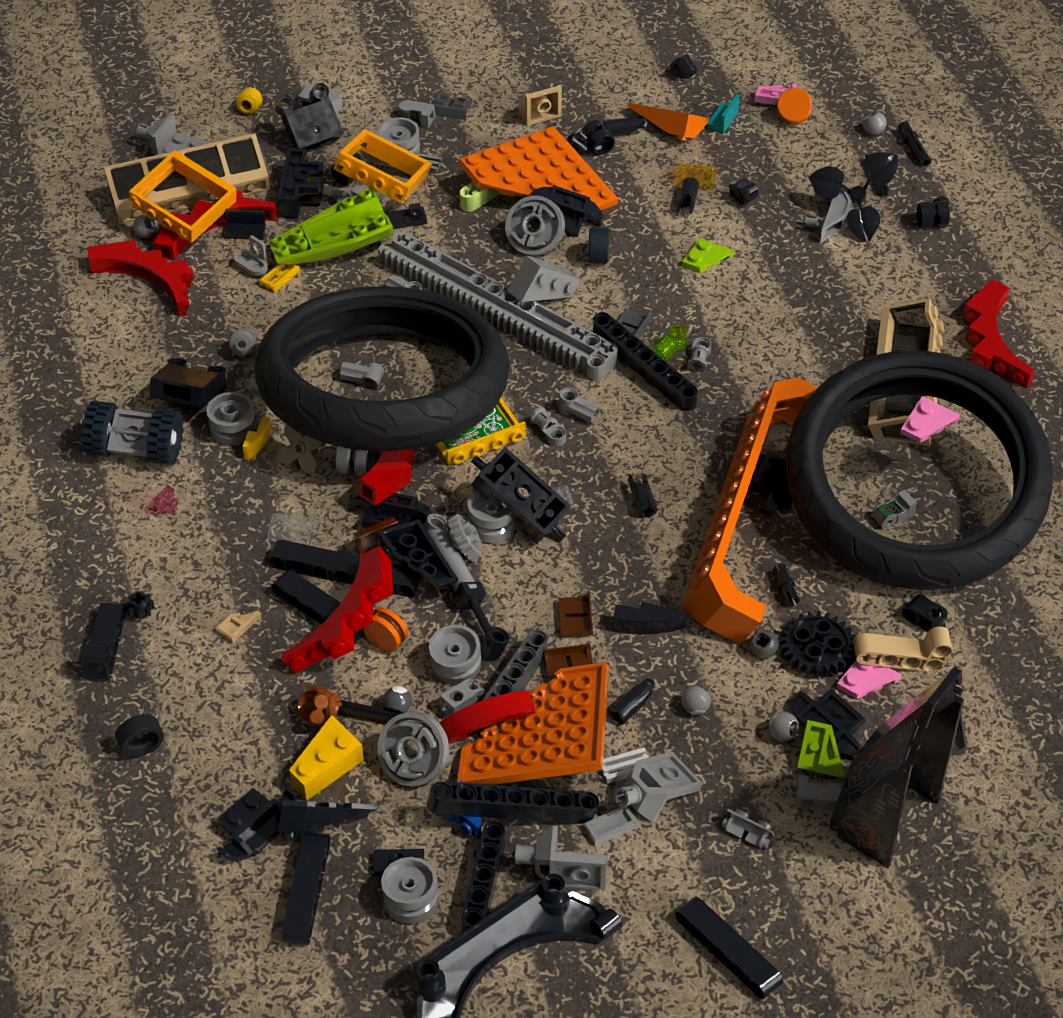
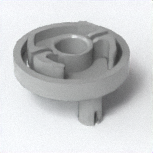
(550, 230)
(429, 758)

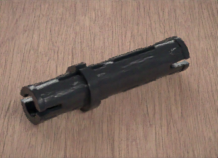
(911, 139)

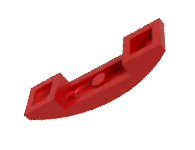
(487, 712)

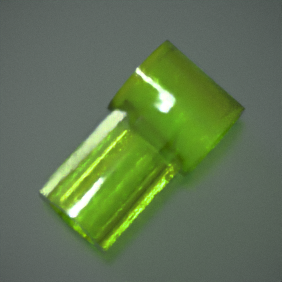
(673, 342)

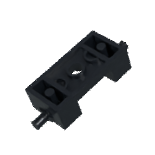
(504, 478)

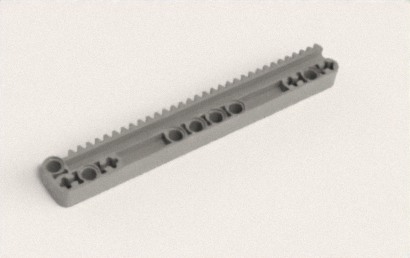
(495, 303)

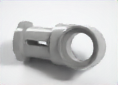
(699, 354)
(553, 427)

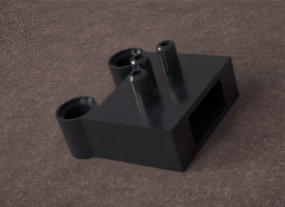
(312, 123)
(187, 385)

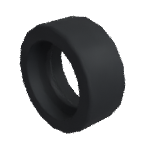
(135, 726)

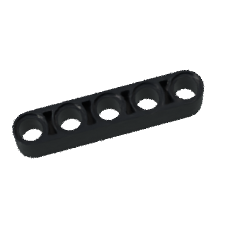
(307, 598)
(484, 869)
(305, 889)
(731, 947)

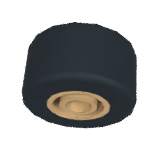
(598, 245)

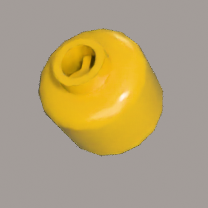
(249, 101)

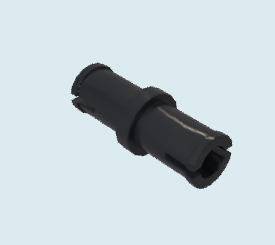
(786, 585)

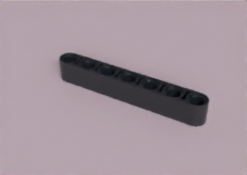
(647, 362)
(335, 566)
(501, 806)

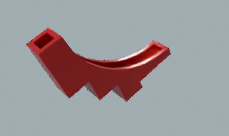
(172, 244)
(128, 259)
(983, 333)
(387, 476)
(356, 611)

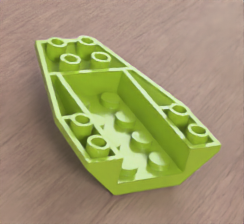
(335, 231)

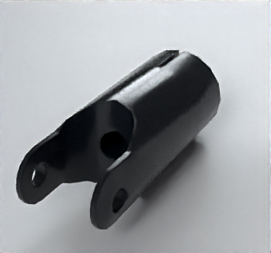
(624, 126)
(688, 194)
(643, 497)
(631, 702)

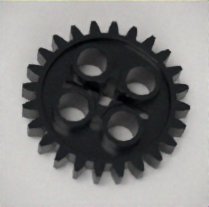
(817, 644)

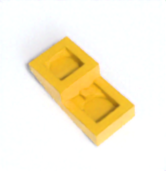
(256, 440)

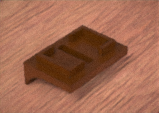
(366, 539)
(575, 607)
(556, 658)

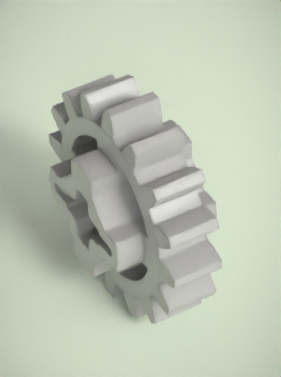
(464, 537)

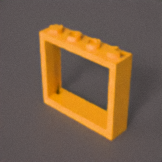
(389, 153)
(193, 172)

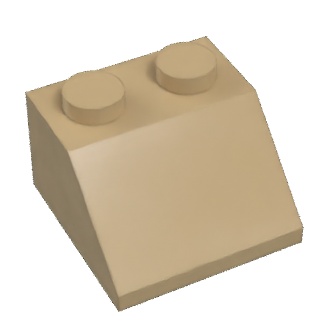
(541, 105)

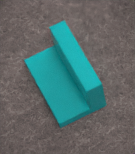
(724, 115)

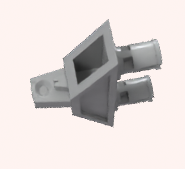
(836, 217)

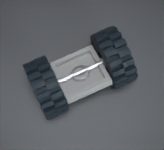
(132, 432)

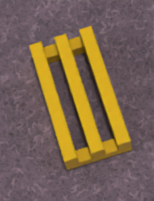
(281, 278)

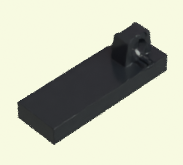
(408, 217)

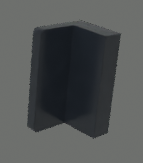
(244, 223)

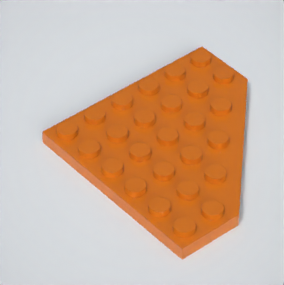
(534, 163)
(555, 741)

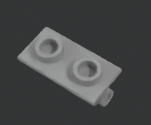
(758, 831)

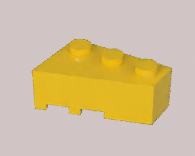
(325, 759)

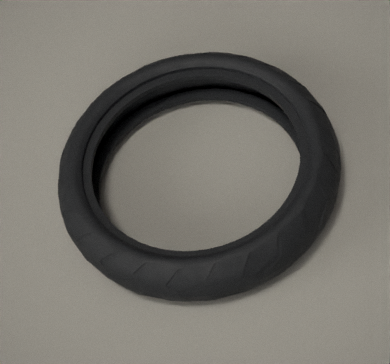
(381, 424)
(901, 562)

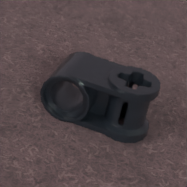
(924, 612)

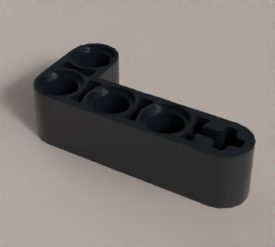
(98, 656)

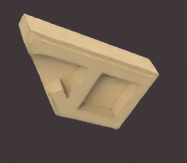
(236, 625)

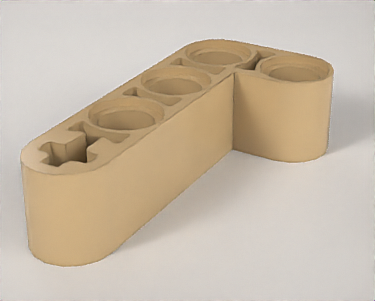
(904, 652)

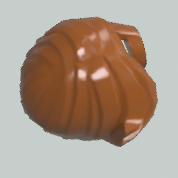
(318, 705)

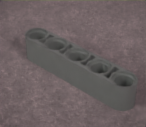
(521, 666)

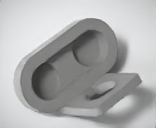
(252, 260)

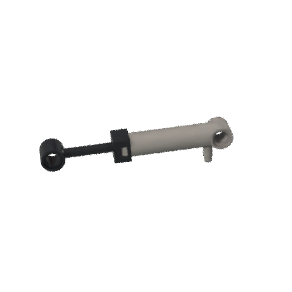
(467, 591)

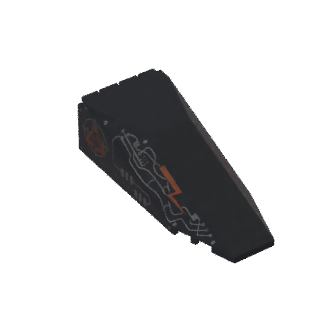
(902, 753)

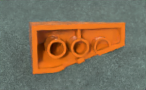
(673, 122)

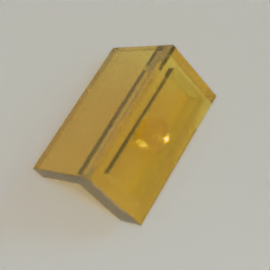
(703, 174)

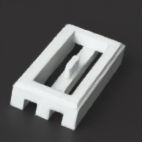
(621, 762)

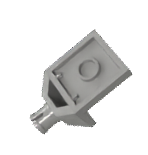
(164, 137)
(654, 782)
(577, 869)

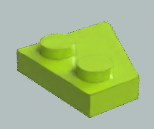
(705, 254)
(820, 750)

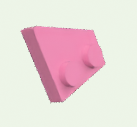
(770, 94)
(927, 419)
(866, 678)

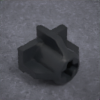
(683, 67)
(744, 191)

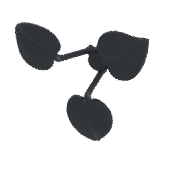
(866, 220)

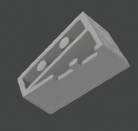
(542, 281)

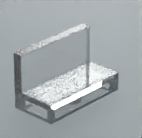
(291, 529)

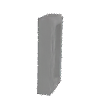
(610, 825)

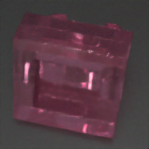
(165, 501)

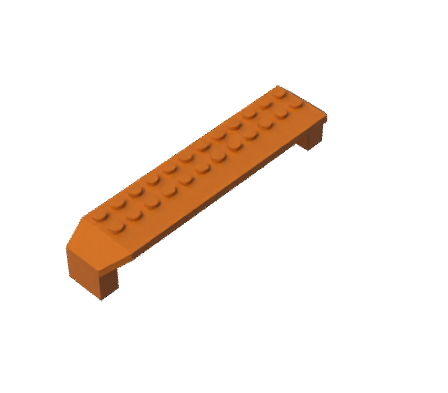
(711, 591)

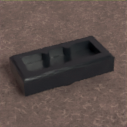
(384, 858)

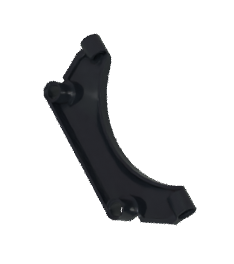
(523, 922)

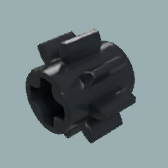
(578, 142)
(139, 605)

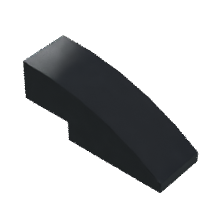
(647, 619)

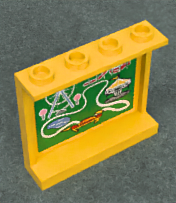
(491, 433)

